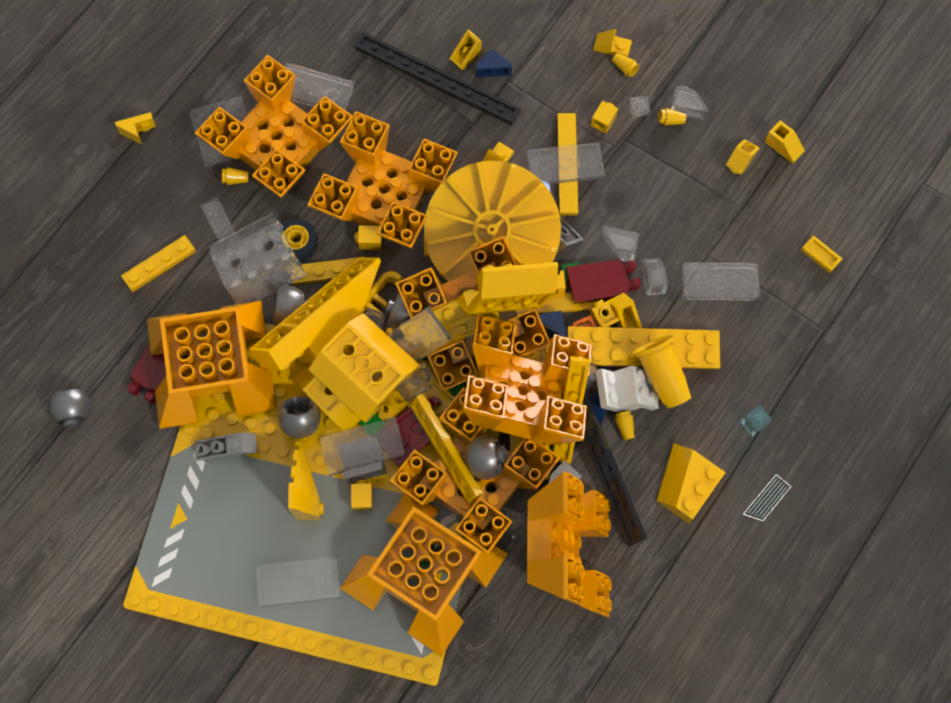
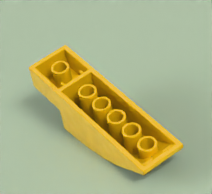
(319, 318)

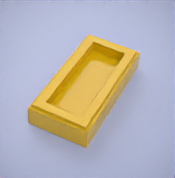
(821, 254)

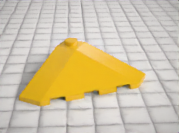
(302, 493)

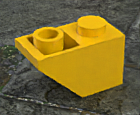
(785, 142)

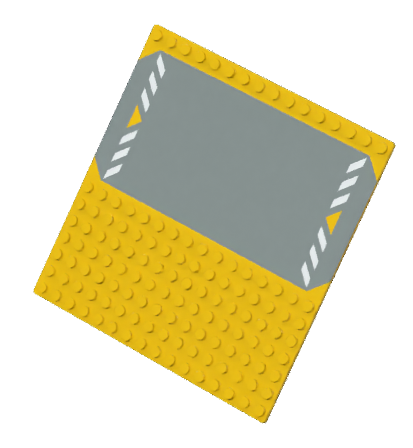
(233, 514)

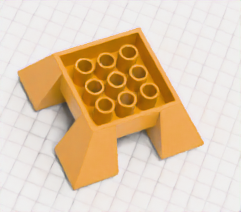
(269, 120)
(353, 201)
(456, 361)
(185, 378)
(521, 393)
(482, 520)
(554, 532)
(459, 558)

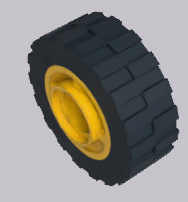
(301, 229)

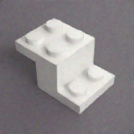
(626, 390)

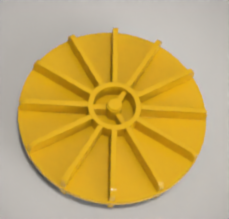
(484, 204)

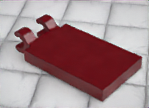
(601, 280)
(149, 374)
(412, 432)

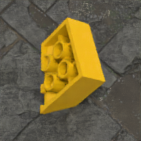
(687, 482)

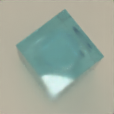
(756, 420)

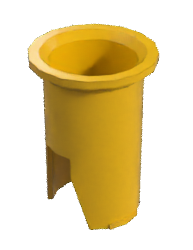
(664, 370)

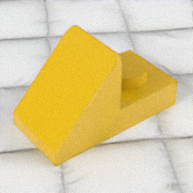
(608, 43)
(132, 126)
(499, 153)

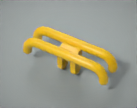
(384, 279)

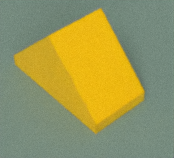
(467, 50)

